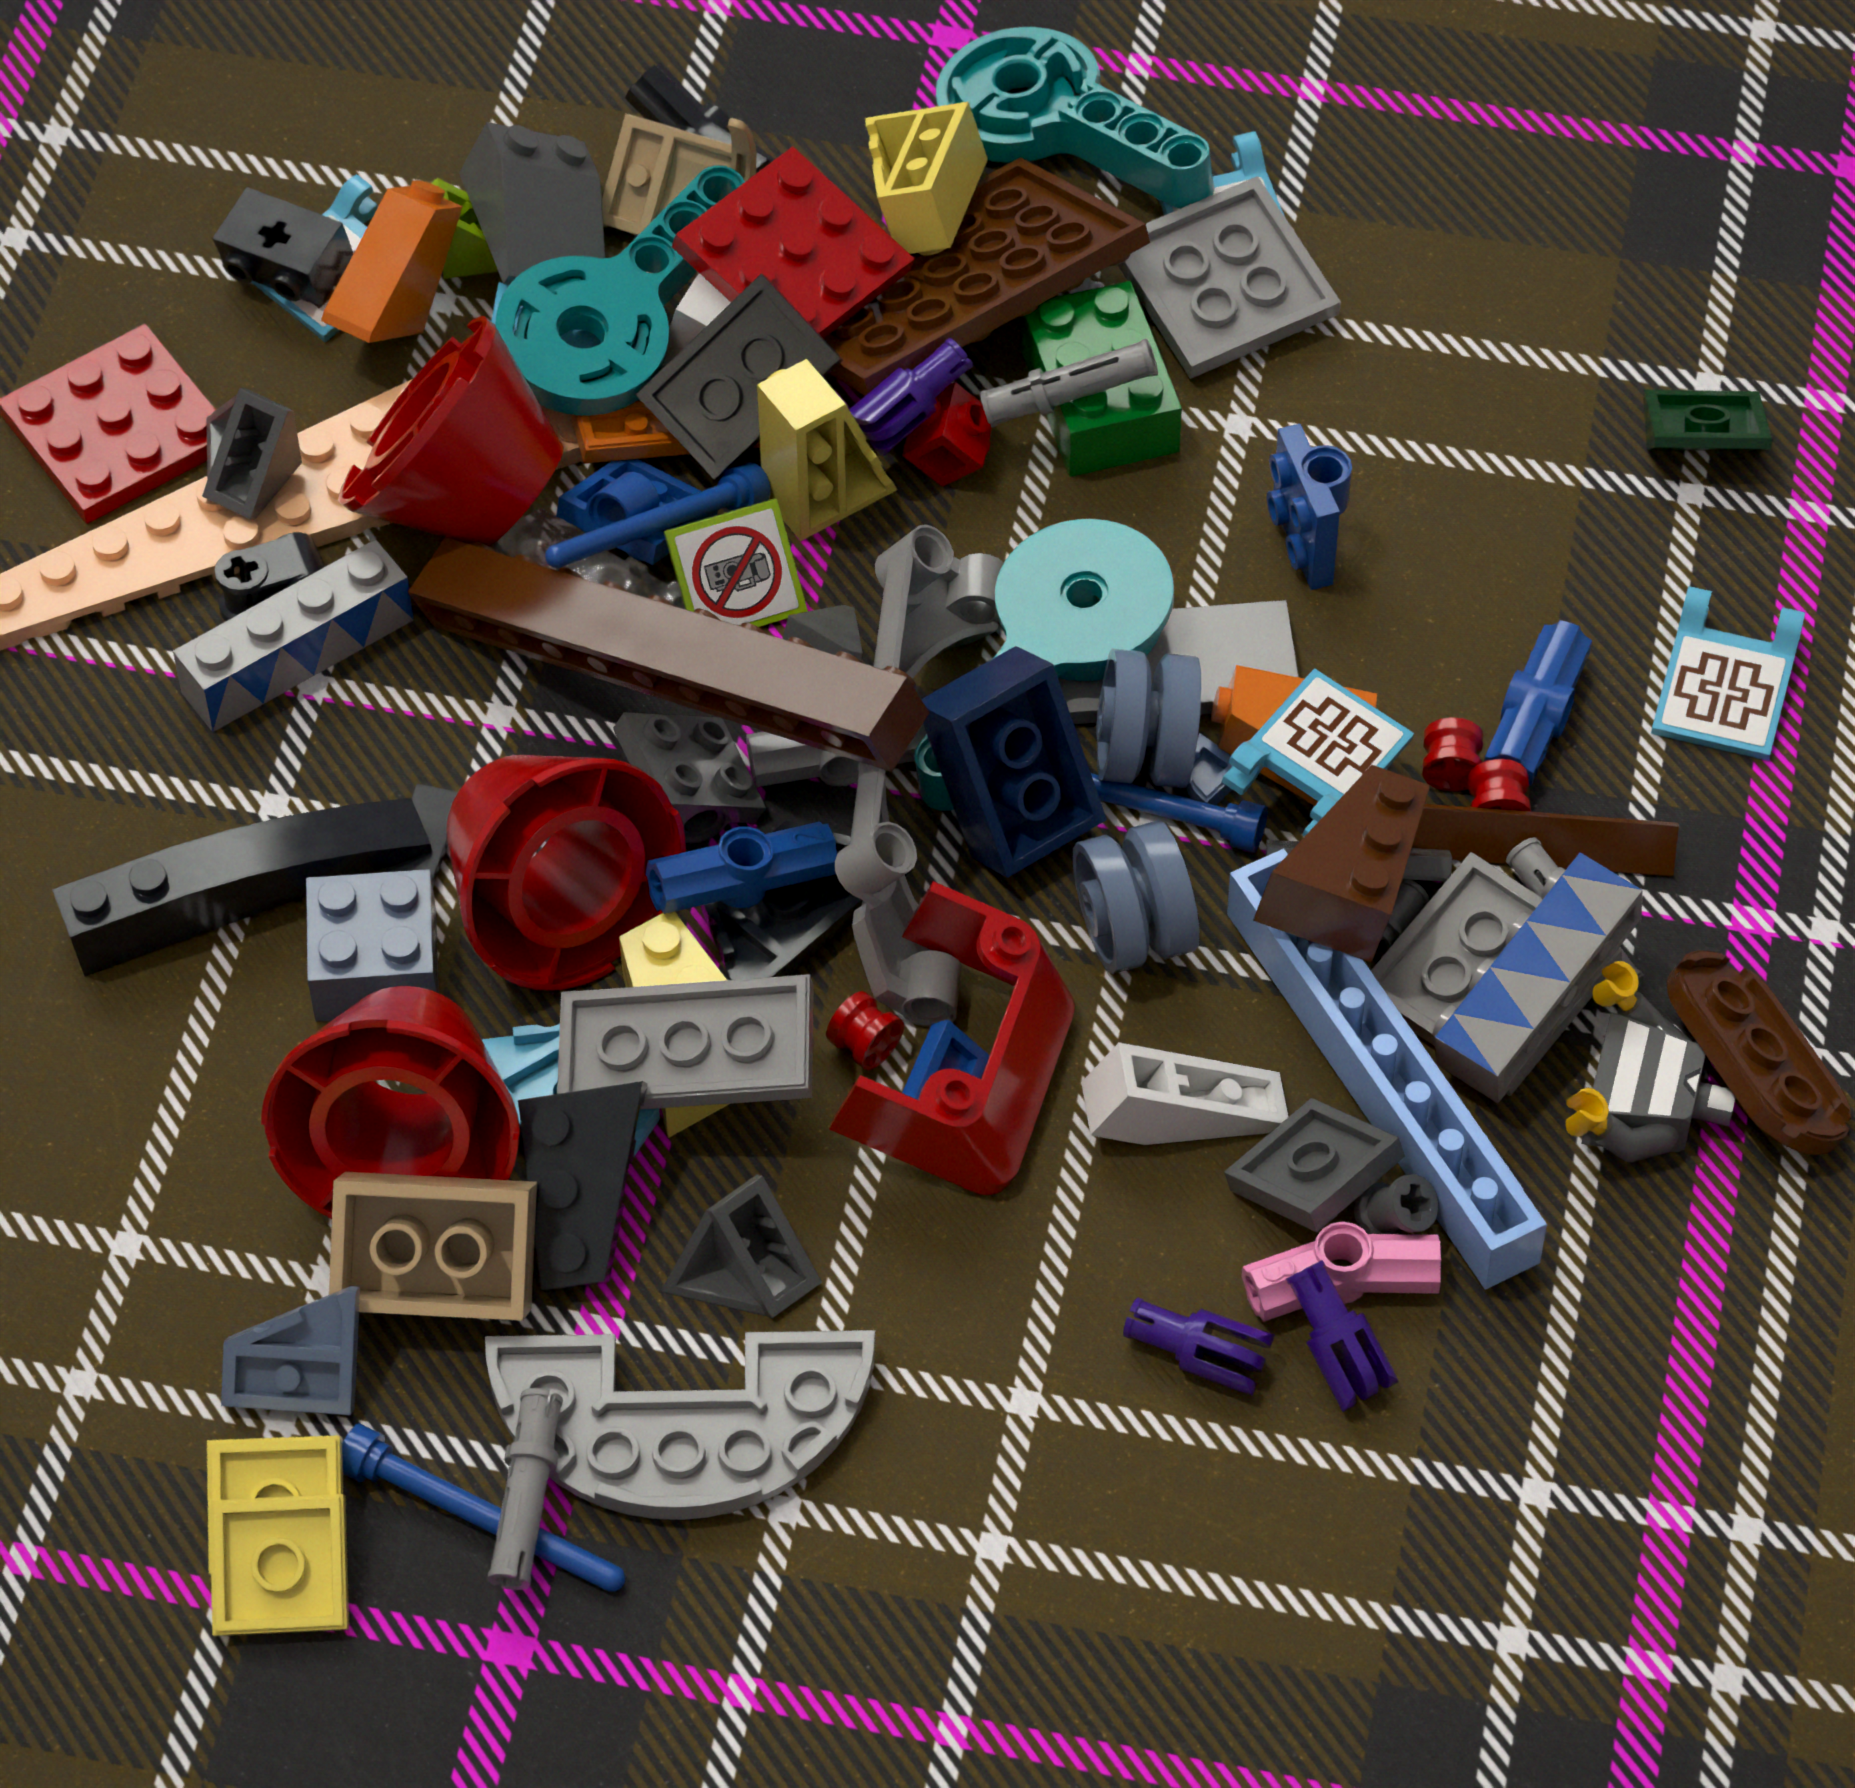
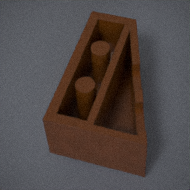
(1348, 867)

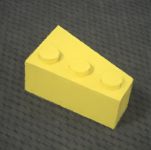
(926, 173)
(814, 452)
(667, 954)

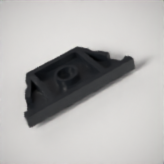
(783, 926)

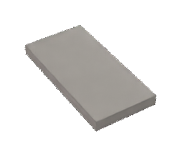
(1221, 638)
(692, 1040)

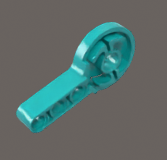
(1051, 120)
(607, 301)

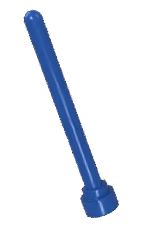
(737, 489)
(1239, 823)
(370, 1458)

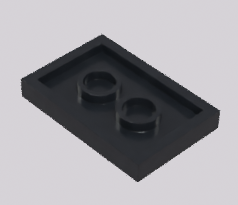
(711, 384)

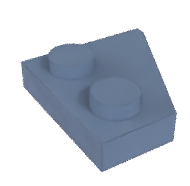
(297, 1359)

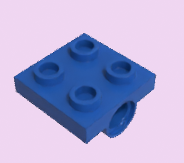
(621, 492)
(1307, 500)

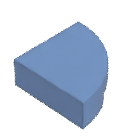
(1208, 771)

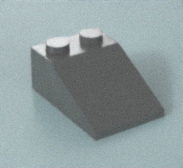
(533, 197)

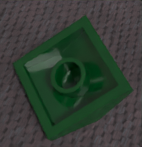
(1705, 421)

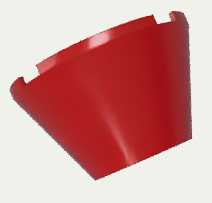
(458, 446)
(559, 913)
(334, 1119)

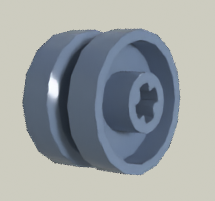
(1148, 718)
(1136, 896)

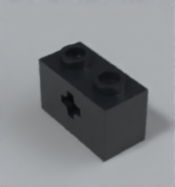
(283, 247)

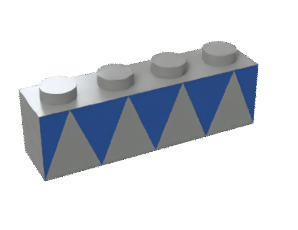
(293, 635)
(1536, 976)

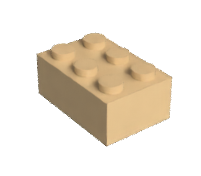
(434, 1244)

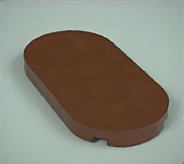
(1759, 1053)

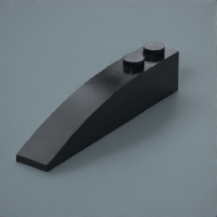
(229, 877)

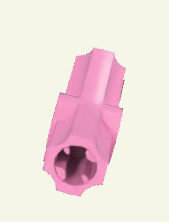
(1379, 1266)

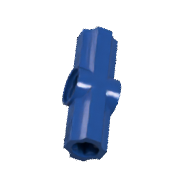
(1541, 697)
(741, 867)

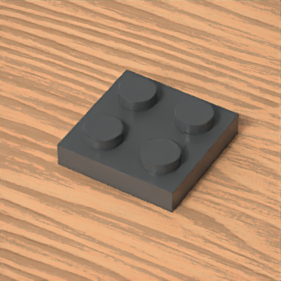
(1314, 1164)

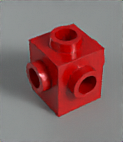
(952, 438)

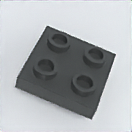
(695, 767)

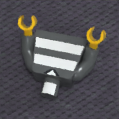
(1644, 1079)

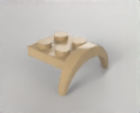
(659, 161)

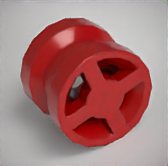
(1452, 753)
(1499, 785)
(865, 1030)

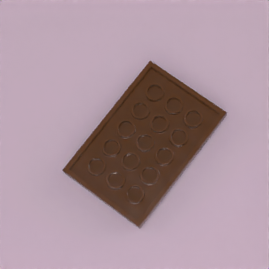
(1014, 249)

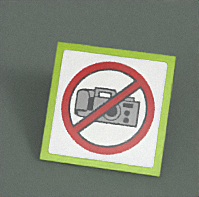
(738, 566)

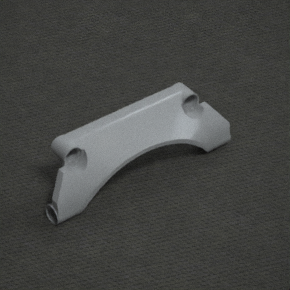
(926, 608)

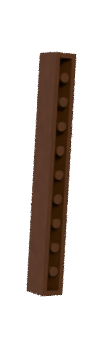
(672, 652)

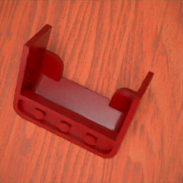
(964, 1124)

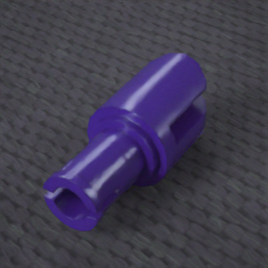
(908, 397)
(1193, 1338)
(1340, 1339)

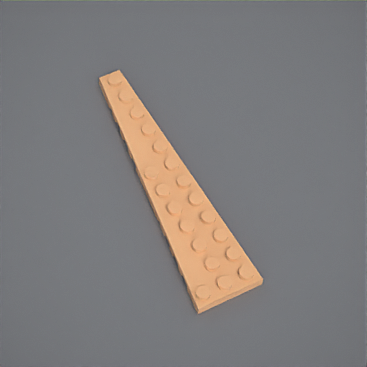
(188, 534)

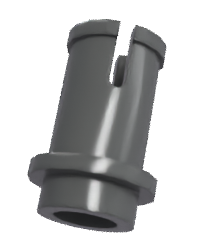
(1408, 904)

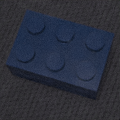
(1012, 761)

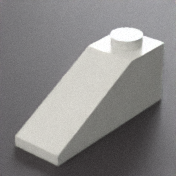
(1177, 1097)

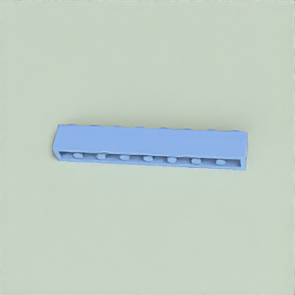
(1396, 1087)

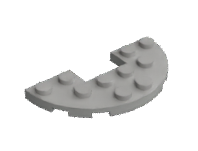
(688, 1448)

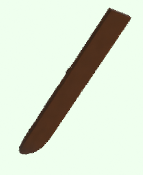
(1493, 833)

